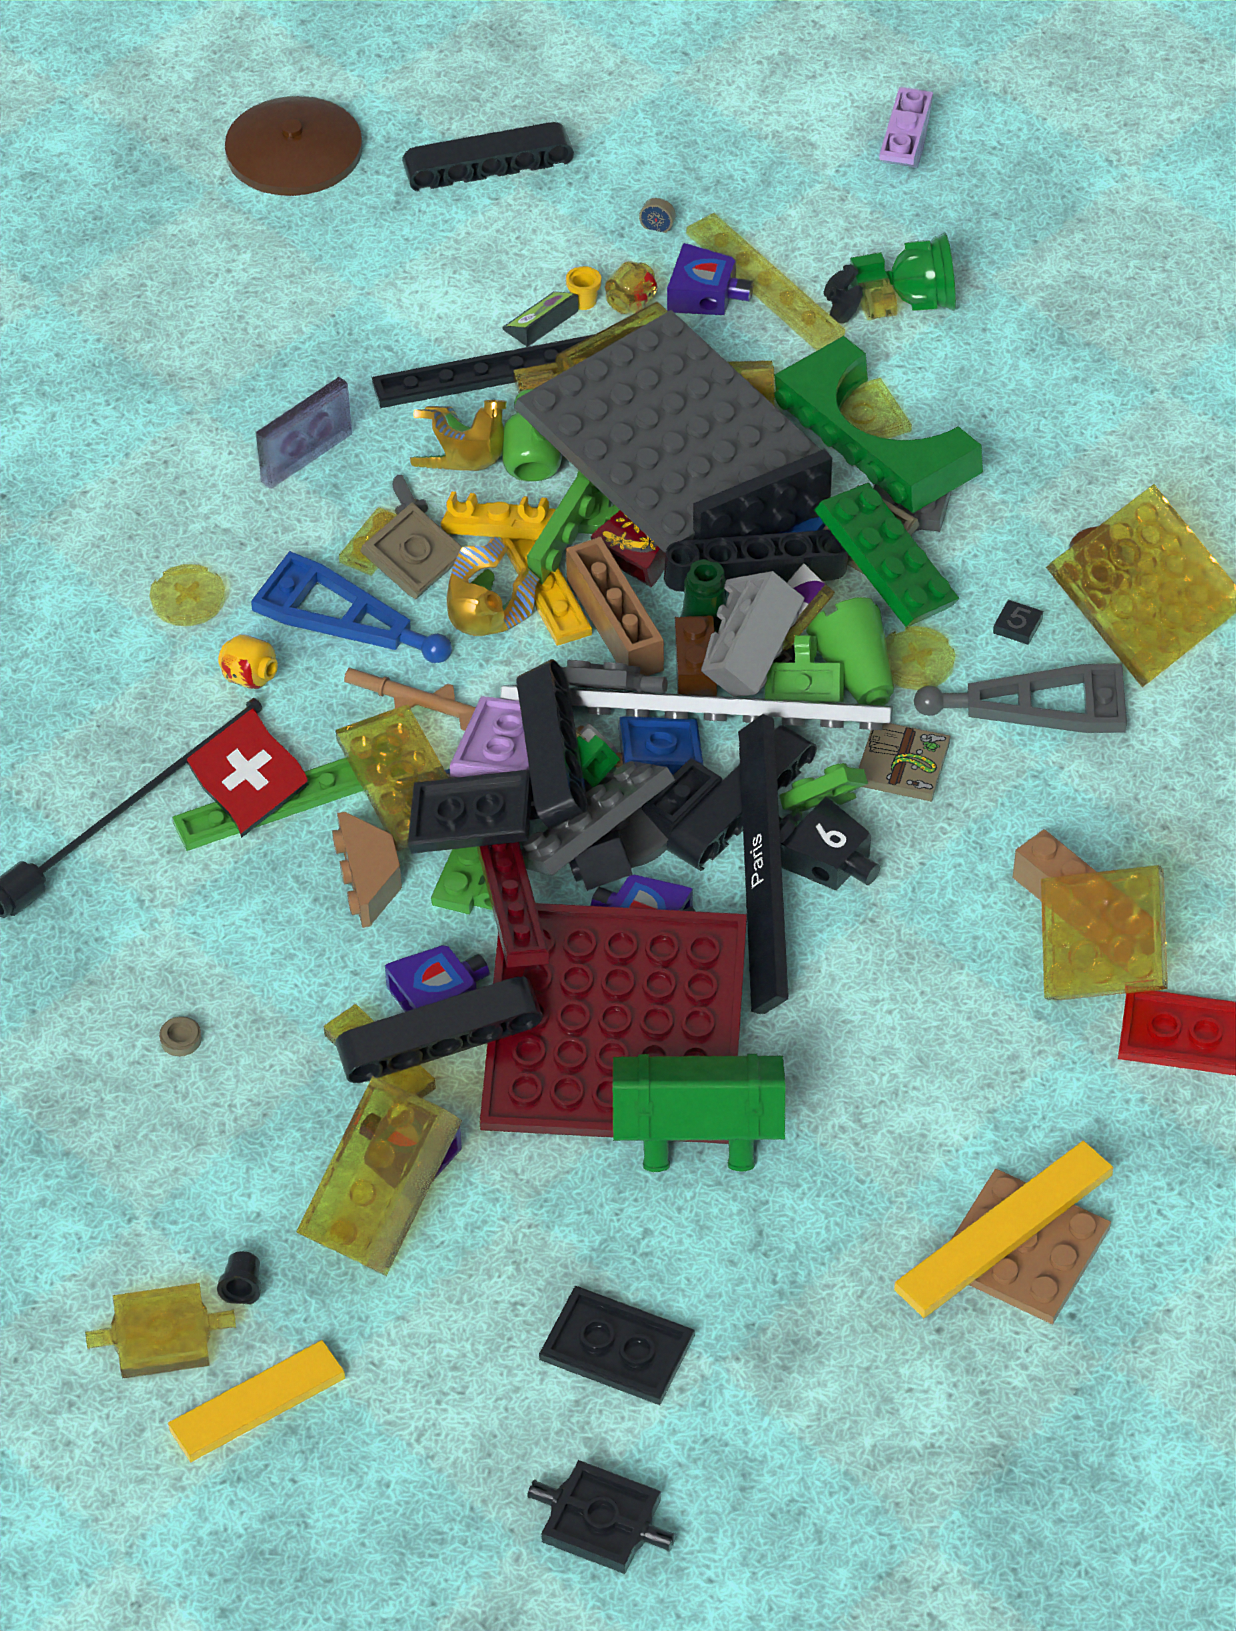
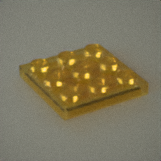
(1104, 933)

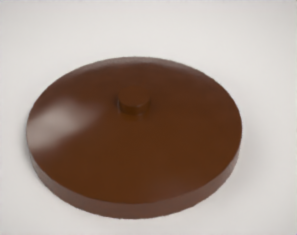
(293, 145)

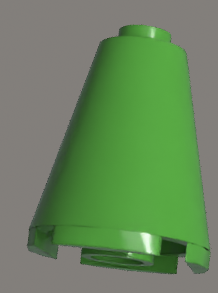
(858, 640)

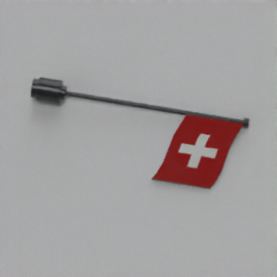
(235, 766)

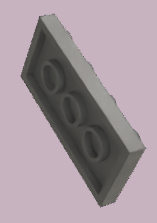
(607, 807)

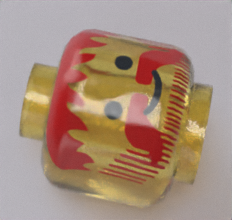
(630, 287)

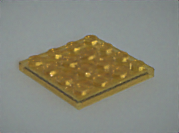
(1146, 585)

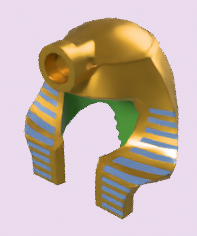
(464, 446)
(476, 608)

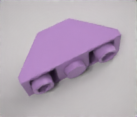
(907, 128)

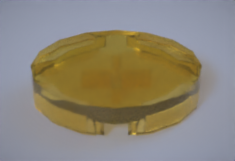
(187, 595)
(919, 657)

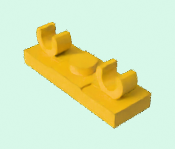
(496, 518)

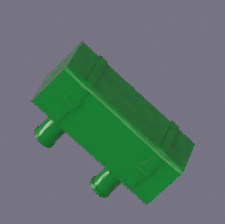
(698, 1100)

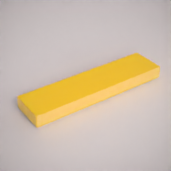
(552, 598)
(256, 1400)

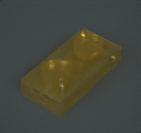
(351, 553)

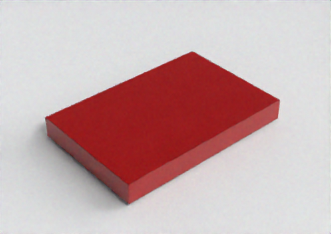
(1179, 1031)

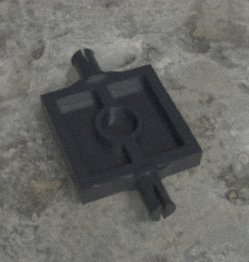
(601, 1516)

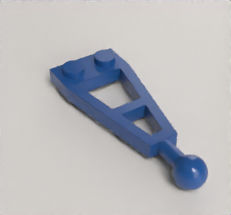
(295, 579)

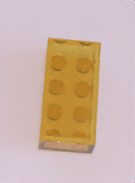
(379, 1175)

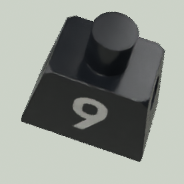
(829, 848)

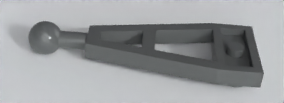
(1102, 696)

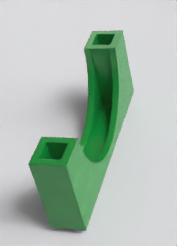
(907, 470)

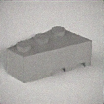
(750, 632)

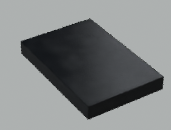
(470, 811)
(617, 1345)

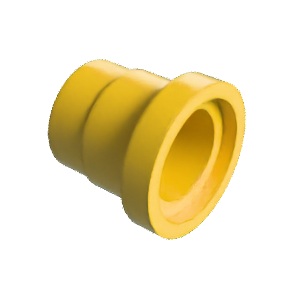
(585, 283)

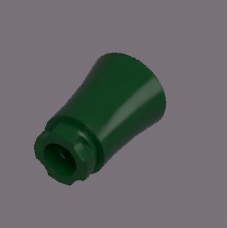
(704, 591)

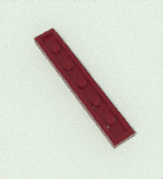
(513, 905)

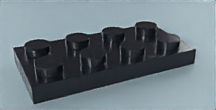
(767, 501)

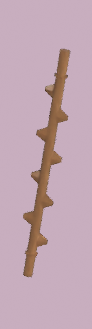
(441, 700)

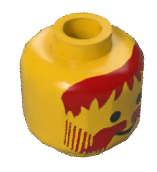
(247, 660)

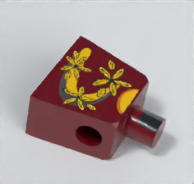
(632, 549)

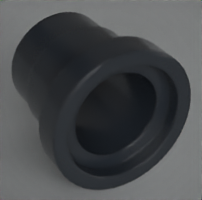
(241, 1279)

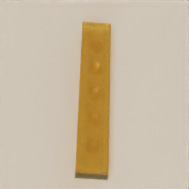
(768, 282)

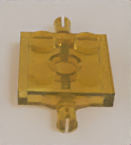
(160, 1330)

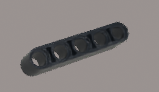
(487, 155)
(759, 554)
(551, 744)
(719, 815)
(438, 1029)

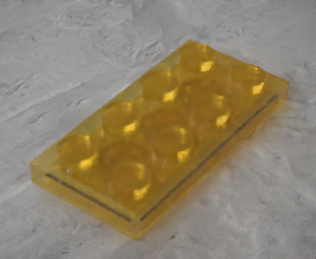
(388, 758)

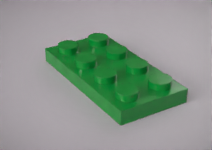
(886, 554)

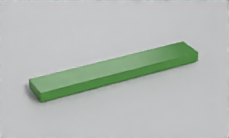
(213, 823)

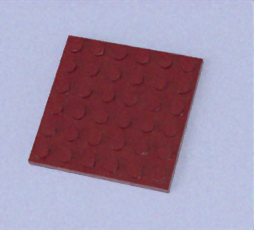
(612, 989)

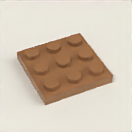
(1047, 1265)

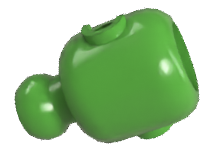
(526, 452)

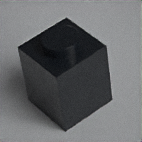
(602, 862)

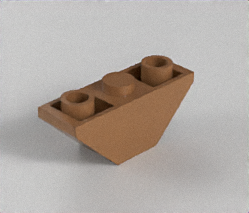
(368, 865)

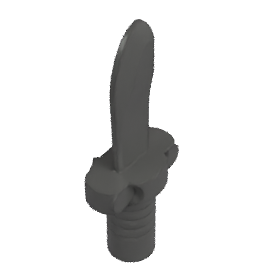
(404, 495)

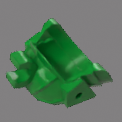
(925, 274)

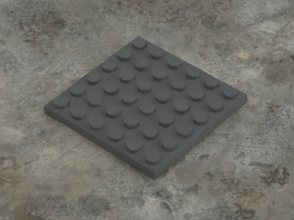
(662, 425)

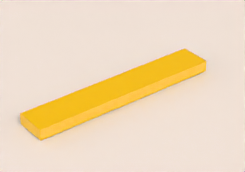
(1003, 1229)

